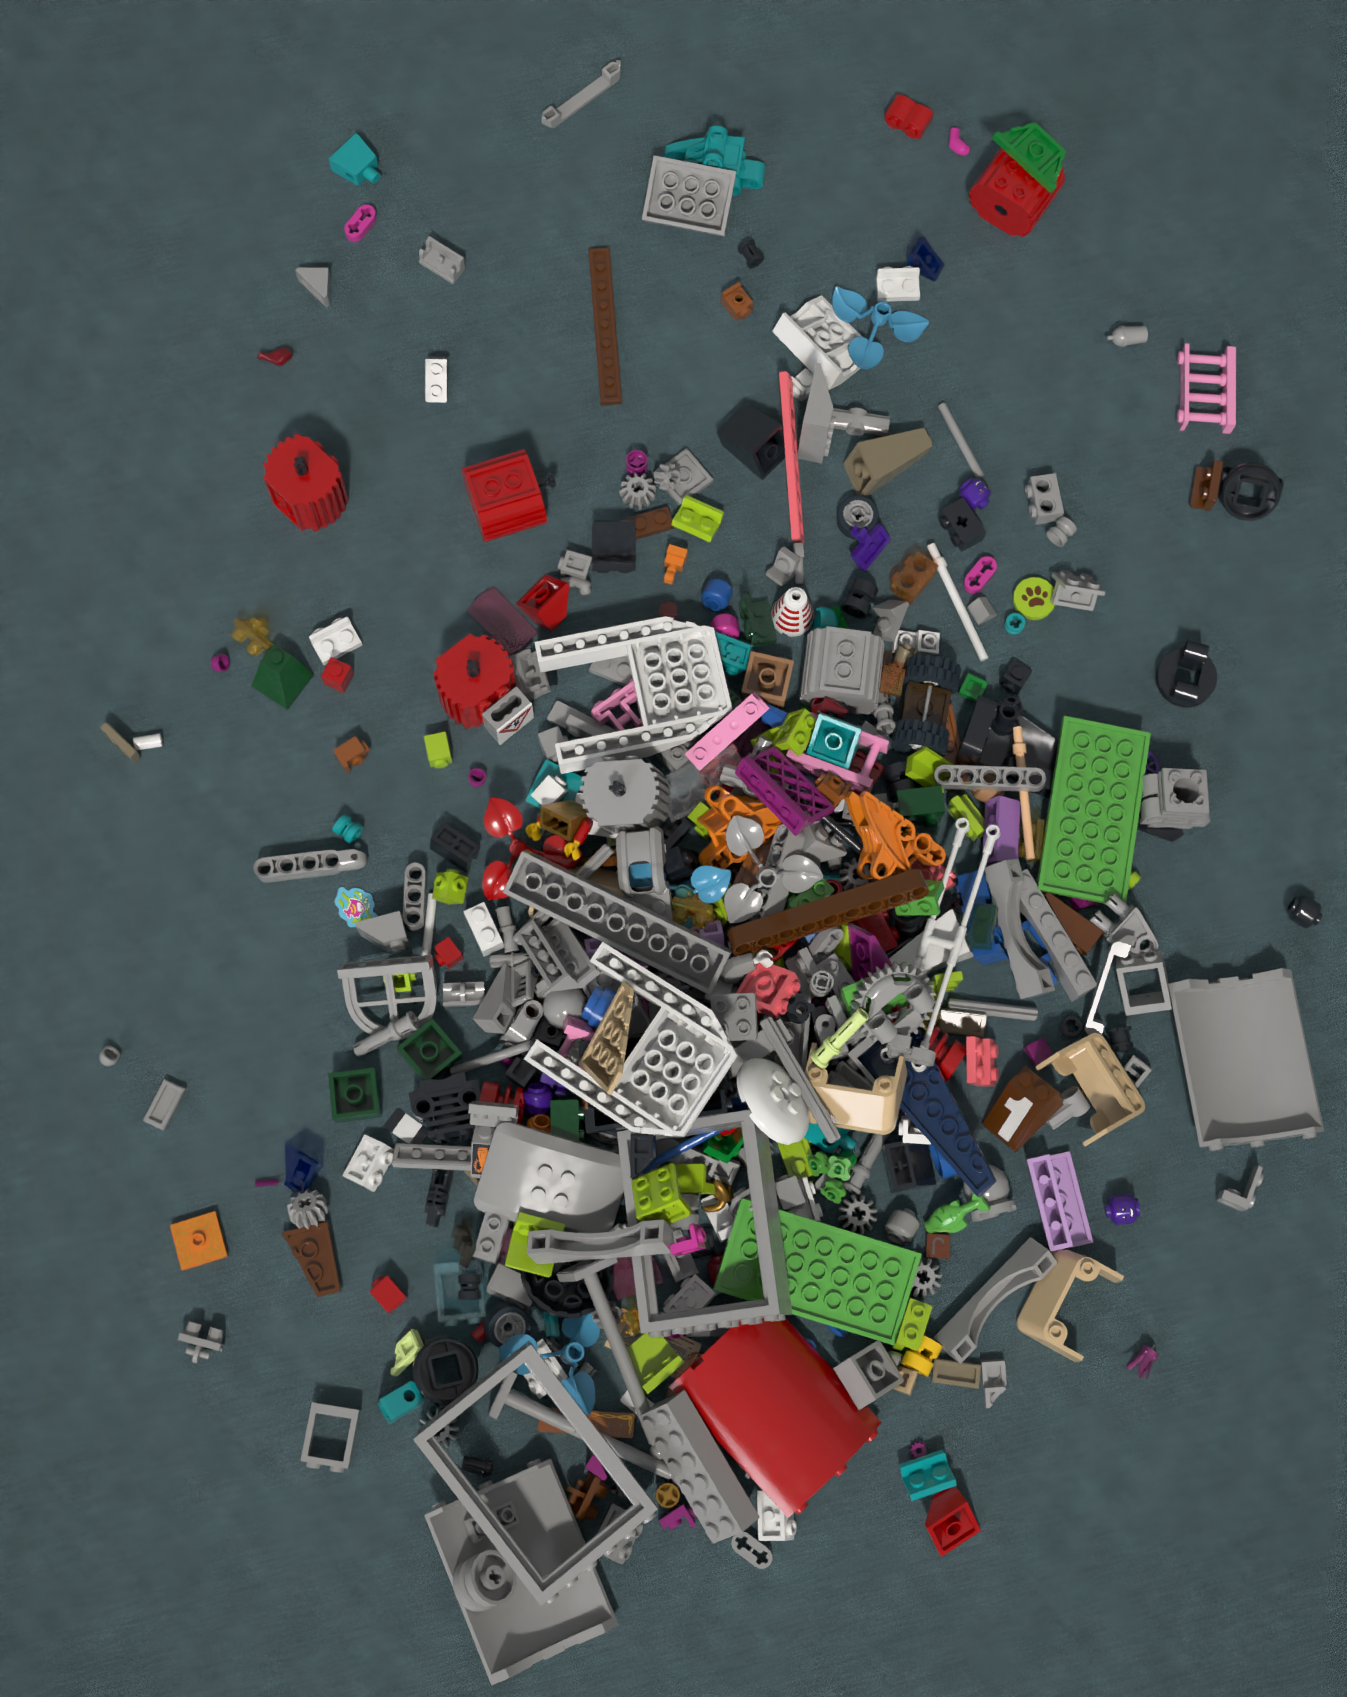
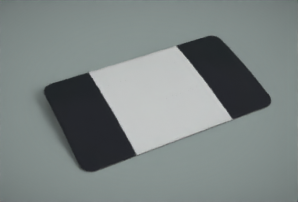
(406, 1128)

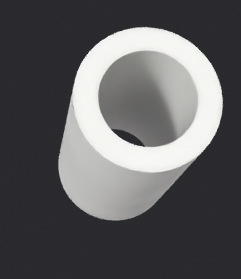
(148, 741)

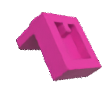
(686, 1244)

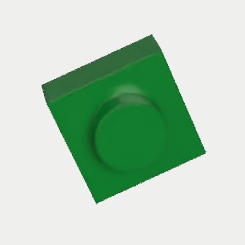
(972, 687)

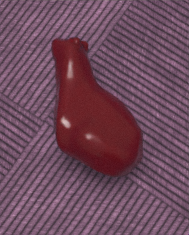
(277, 357)
(827, 705)

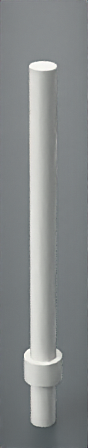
(957, 601)

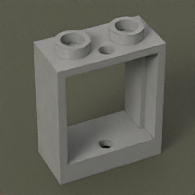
(1149, 1001)
(335, 1465)

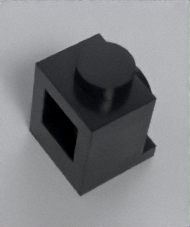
(542, 1035)

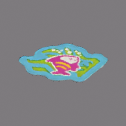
(354, 905)

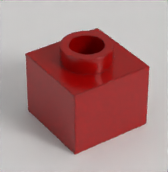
(447, 953)

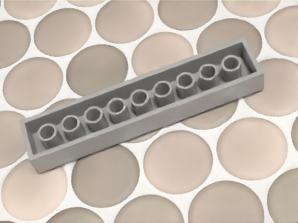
(617, 921)

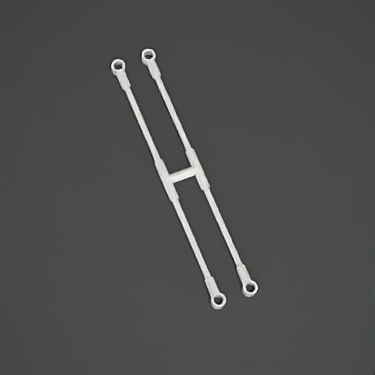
(954, 946)

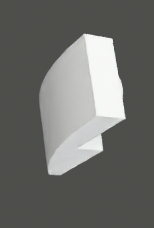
(923, 641)

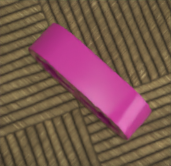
(357, 221)
(983, 577)

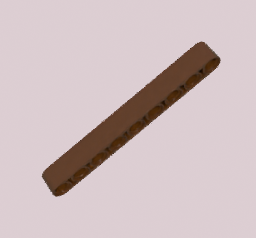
(828, 912)

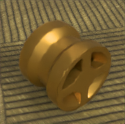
(666, 1497)

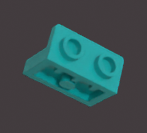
(733, 654)
(927, 1475)

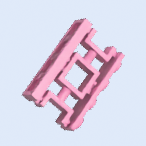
(625, 697)

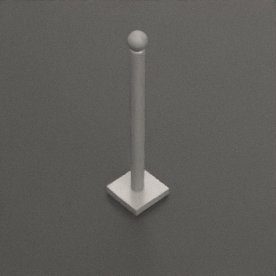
(588, 1271)
(558, 1420)

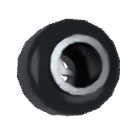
(1304, 911)

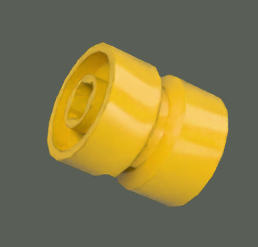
(922, 1363)

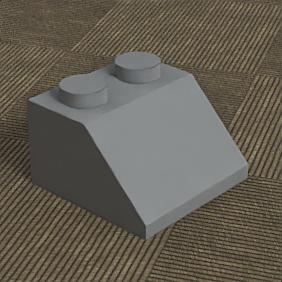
(385, 931)

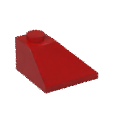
(546, 602)
(950, 1520)

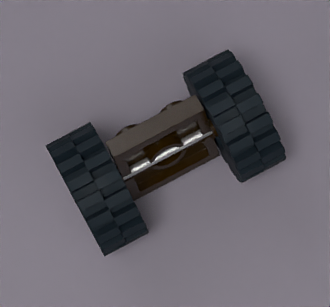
(926, 704)

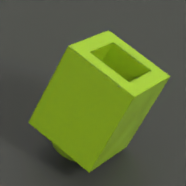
(438, 750)

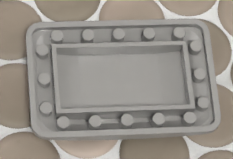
(550, 1179)

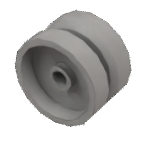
(484, 1581)

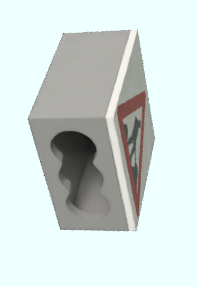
(508, 715)

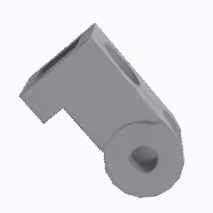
(825, 1027)

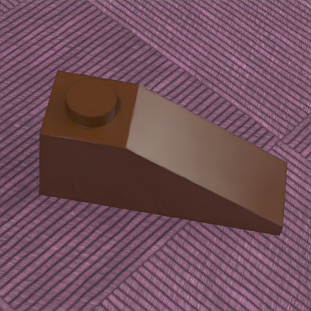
(1079, 930)

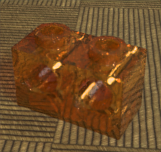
(916, 579)

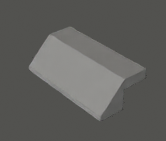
(558, 955)

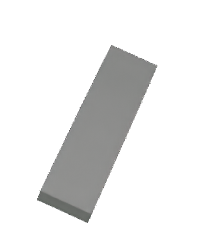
(756, 1049)

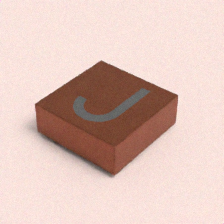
(937, 1246)

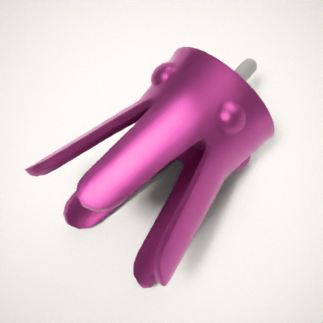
(1147, 1357)

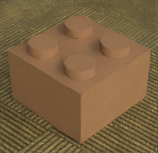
(767, 677)

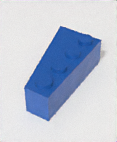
(983, 896)

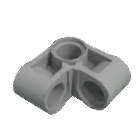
(522, 1025)

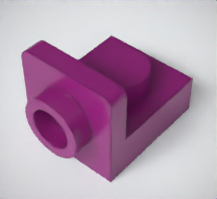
(673, 1519)

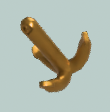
(723, 1193)

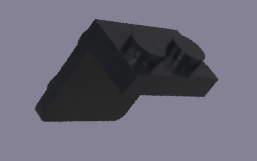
(613, 546)

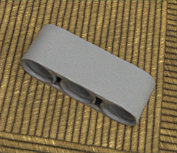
(415, 886)

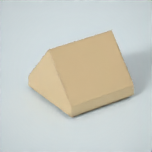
(909, 1380)

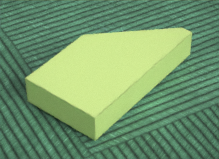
(406, 1351)

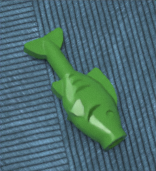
(951, 1216)

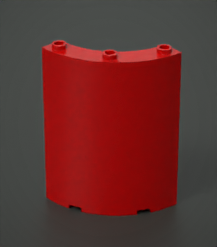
(777, 1410)

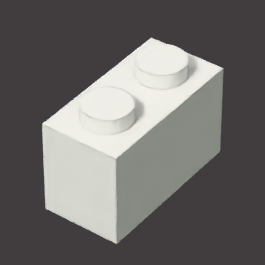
(483, 929)

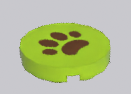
(1033, 598)

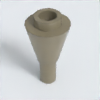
(902, 654)

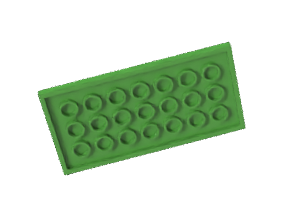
(1093, 810)
(830, 1273)

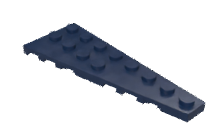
(936, 1115)

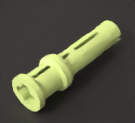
(833, 1044)

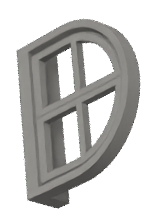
(388, 967)

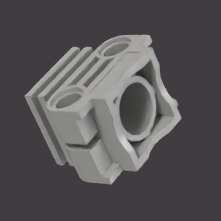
(1162, 807)

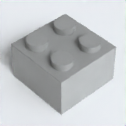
(868, 1374)

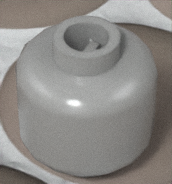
(902, 1226)

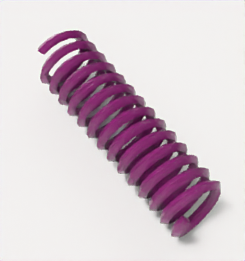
(264, 1181)

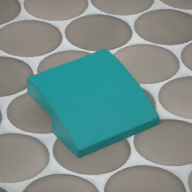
(572, 781)

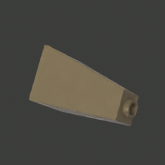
(884, 458)

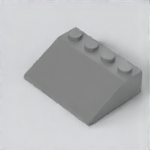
(689, 196)
(818, 421)

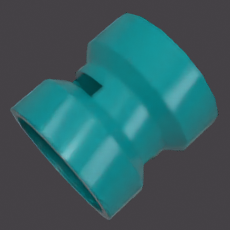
(347, 828)

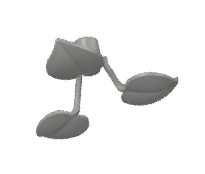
(744, 902)

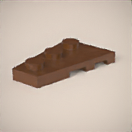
(316, 1256)

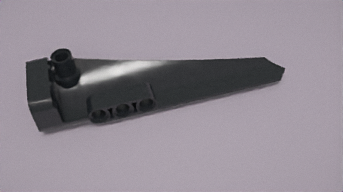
(990, 742)

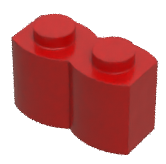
(908, 116)

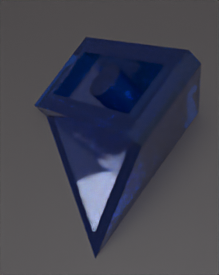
(926, 259)
(300, 1169)

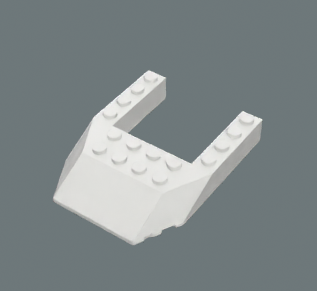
(674, 680)
(668, 1070)

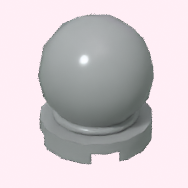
(560, 1003)
(995, 1197)

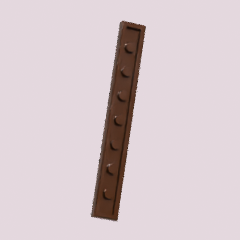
(605, 326)

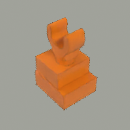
(674, 560)

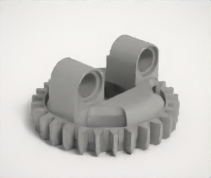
(883, 989)

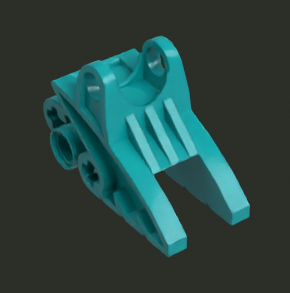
(723, 153)

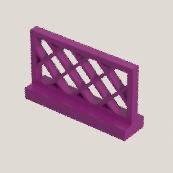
(776, 797)

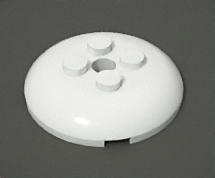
(773, 1100)

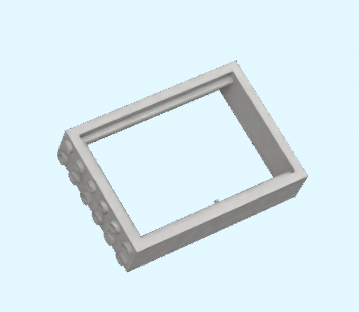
(768, 1237)
(604, 1542)

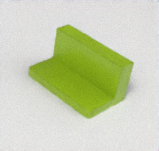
(922, 767)
(693, 1179)

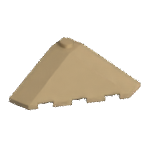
(607, 1048)

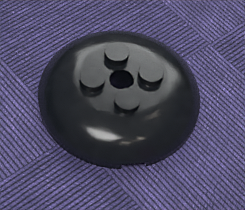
(564, 1298)

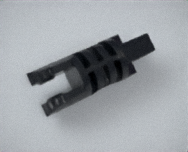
(438, 1197)

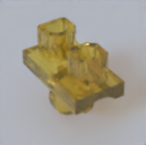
(245, 629)
(1038, 837)
(693, 908)

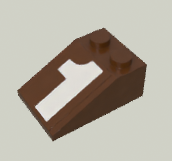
(1022, 1109)

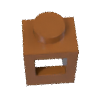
(737, 309)
(351, 753)
(832, 787)

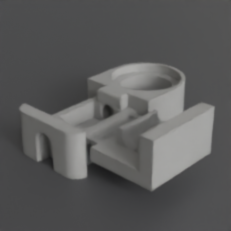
(901, 1047)

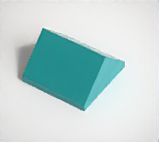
(834, 741)

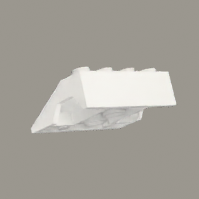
(819, 337)

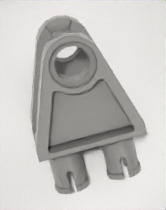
(1129, 923)

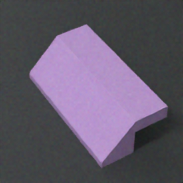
(1059, 1201)

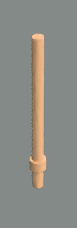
(1019, 750)

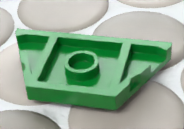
(1034, 152)

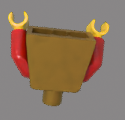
(567, 821)

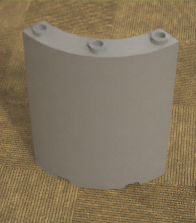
(1246, 1059)
(521, 1630)

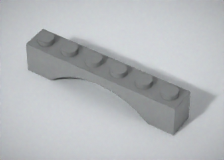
(1068, 963)
(1030, 973)
(638, 1240)
(1026, 1266)

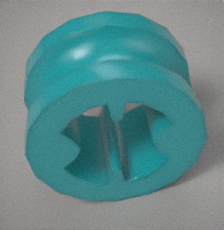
(1019, 618)

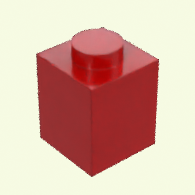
(337, 675)
(387, 1293)

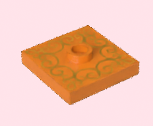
(199, 1241)

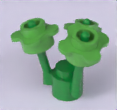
(839, 1167)

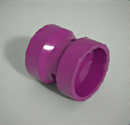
(636, 458)

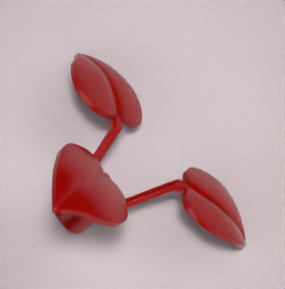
(502, 819)

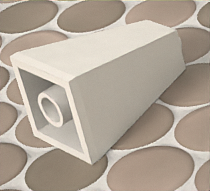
(936, 956)

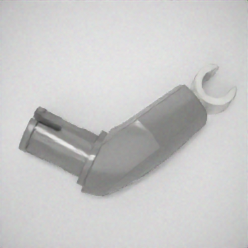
(744, 964)

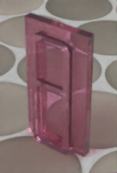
(502, 621)

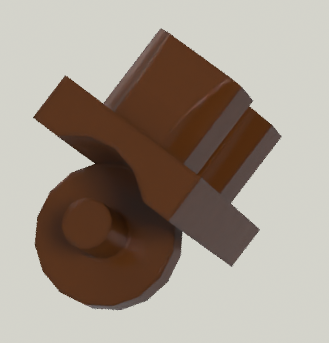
(582, 1495)

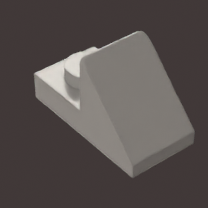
(890, 619)

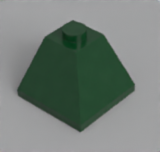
(281, 677)

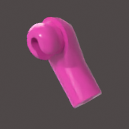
(956, 143)

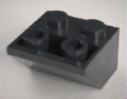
(908, 1166)

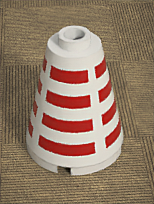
(793, 613)

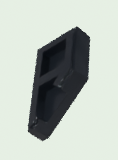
(641, 1152)

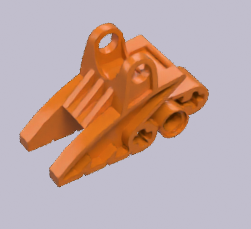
(718, 818)
(883, 840)

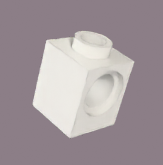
(550, 790)

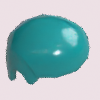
(825, 618)

